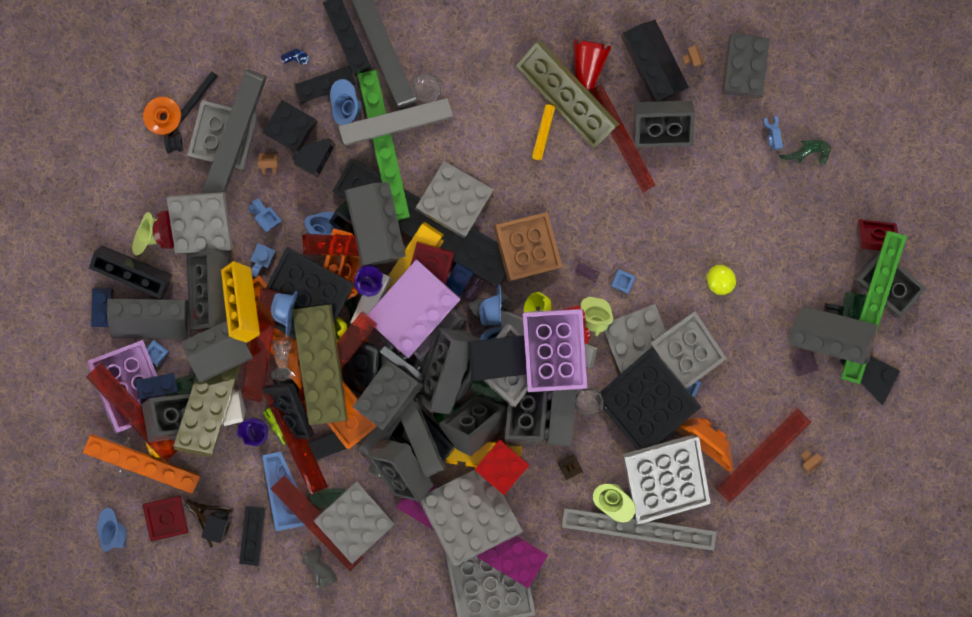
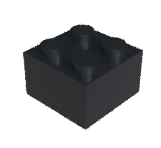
(289, 126)

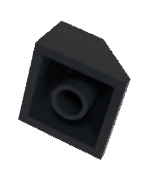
(314, 156)

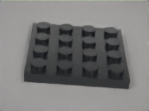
(313, 284)
(648, 401)

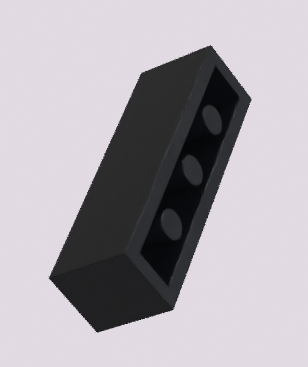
(347, 36)
(130, 271)

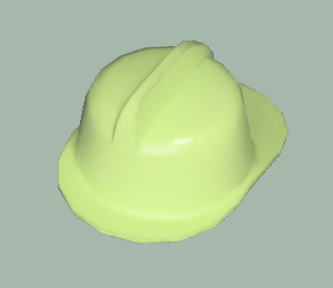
(144, 234)
(597, 314)
(614, 502)

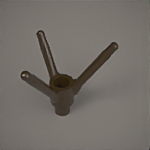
(197, 511)

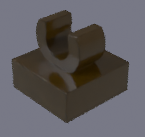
(570, 467)

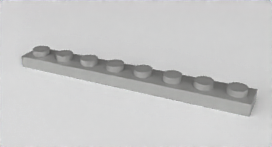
(647, 531)

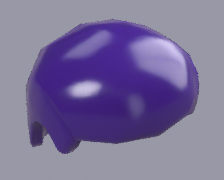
(368, 280)
(260, 431)

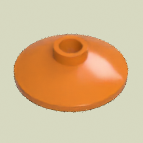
(153, 112)

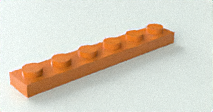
(141, 463)

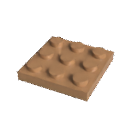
(527, 246)

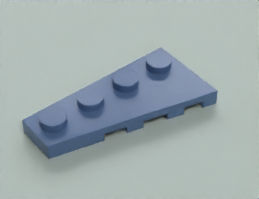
(275, 468)

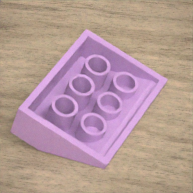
(413, 308)
(555, 350)
(126, 366)

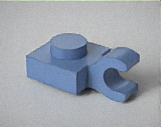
(774, 138)
(264, 216)
(262, 258)

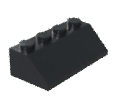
(654, 61)

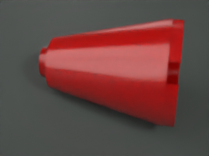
(589, 61)

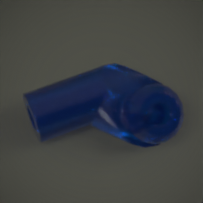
(296, 55)

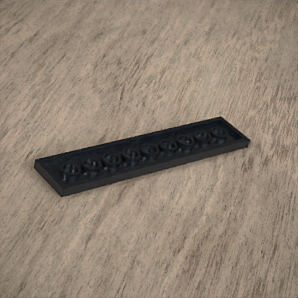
(475, 251)

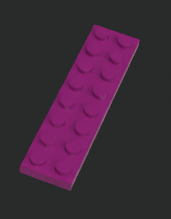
(513, 557)

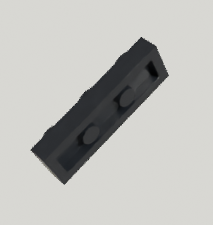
(322, 84)
(400, 359)
(252, 535)

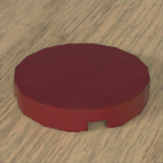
(162, 230)

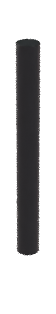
(196, 96)

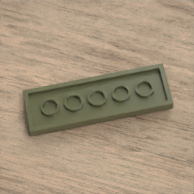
(567, 94)
(320, 364)
(206, 413)

